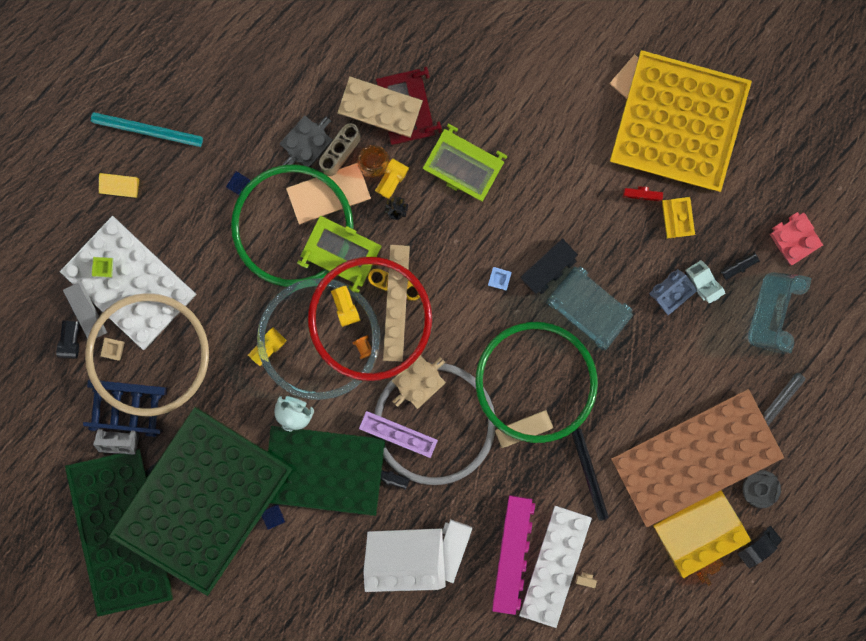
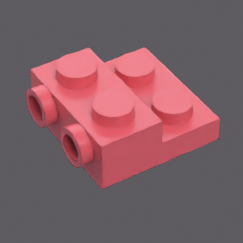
(796, 238)

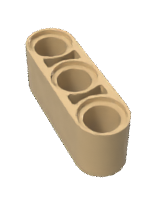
(530, 425)

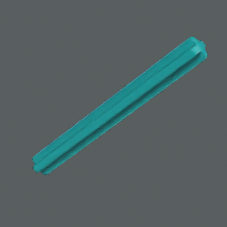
(146, 129)

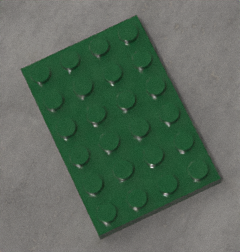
(329, 470)

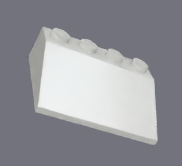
(404, 560)

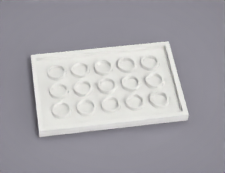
(134, 273)

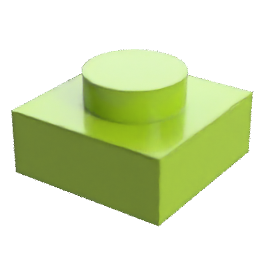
(102, 267)

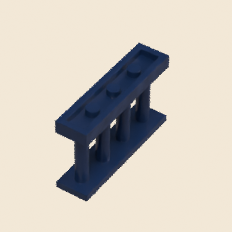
(136, 392)

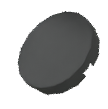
(761, 489)

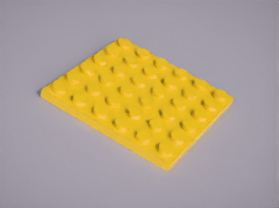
(680, 121)

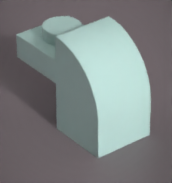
(704, 282)

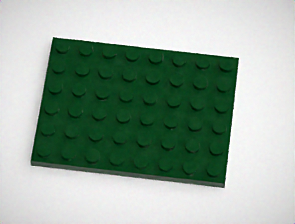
(200, 501)

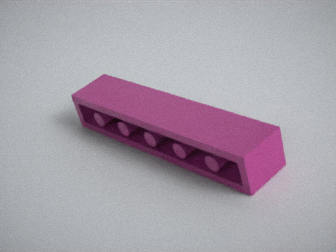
(512, 555)

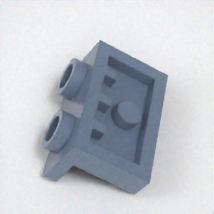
(673, 291)

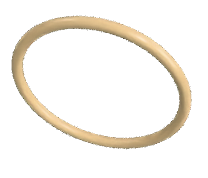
(149, 411)

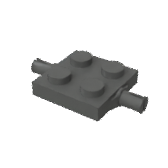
(306, 142)

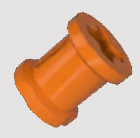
(363, 346)

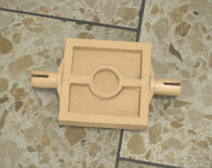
(419, 382)

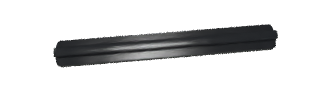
(590, 474)

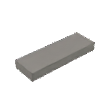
(83, 308)

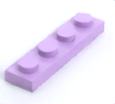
(398, 434)

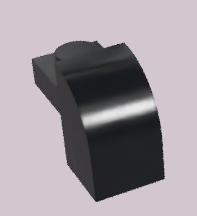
(760, 547)

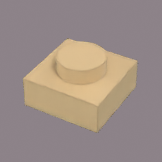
(112, 349)
(586, 579)

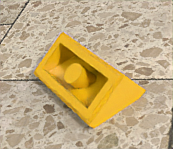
(118, 185)

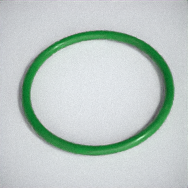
(246, 191)
(518, 435)

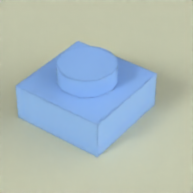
(499, 278)

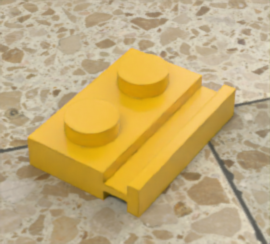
(678, 217)

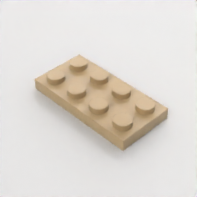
(380, 107)

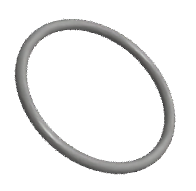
(450, 478)

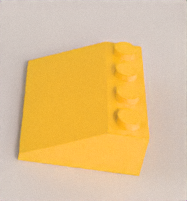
(701, 533)

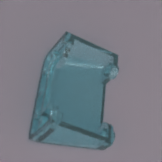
(590, 307)
(771, 311)

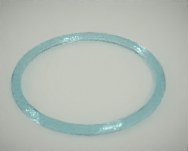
(303, 393)

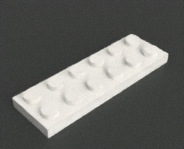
(555, 566)

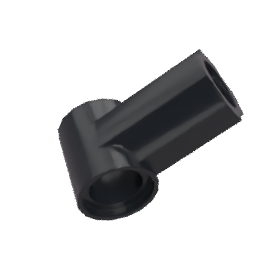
(68, 344)

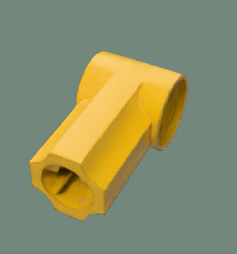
(394, 174)
(346, 310)
(273, 343)

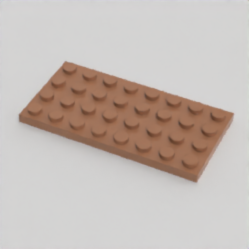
(697, 458)

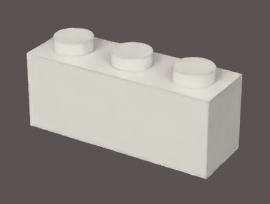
(454, 545)

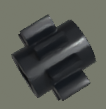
(396, 208)

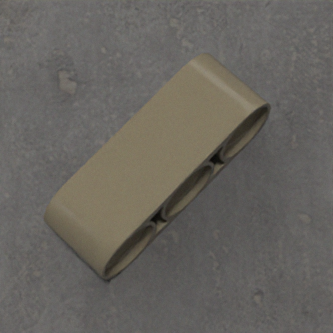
(340, 141)

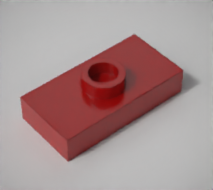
(642, 193)

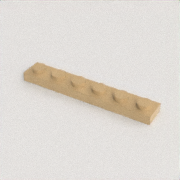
(396, 306)

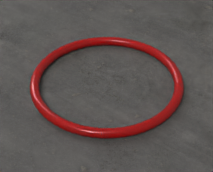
(312, 318)

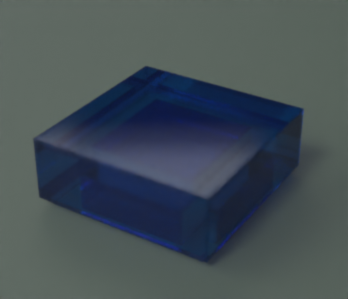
(237, 183)
(273, 517)

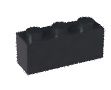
(549, 267)

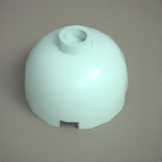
(292, 413)

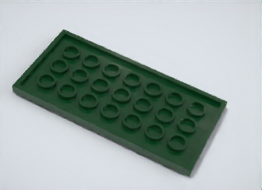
(100, 496)

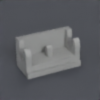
(116, 442)

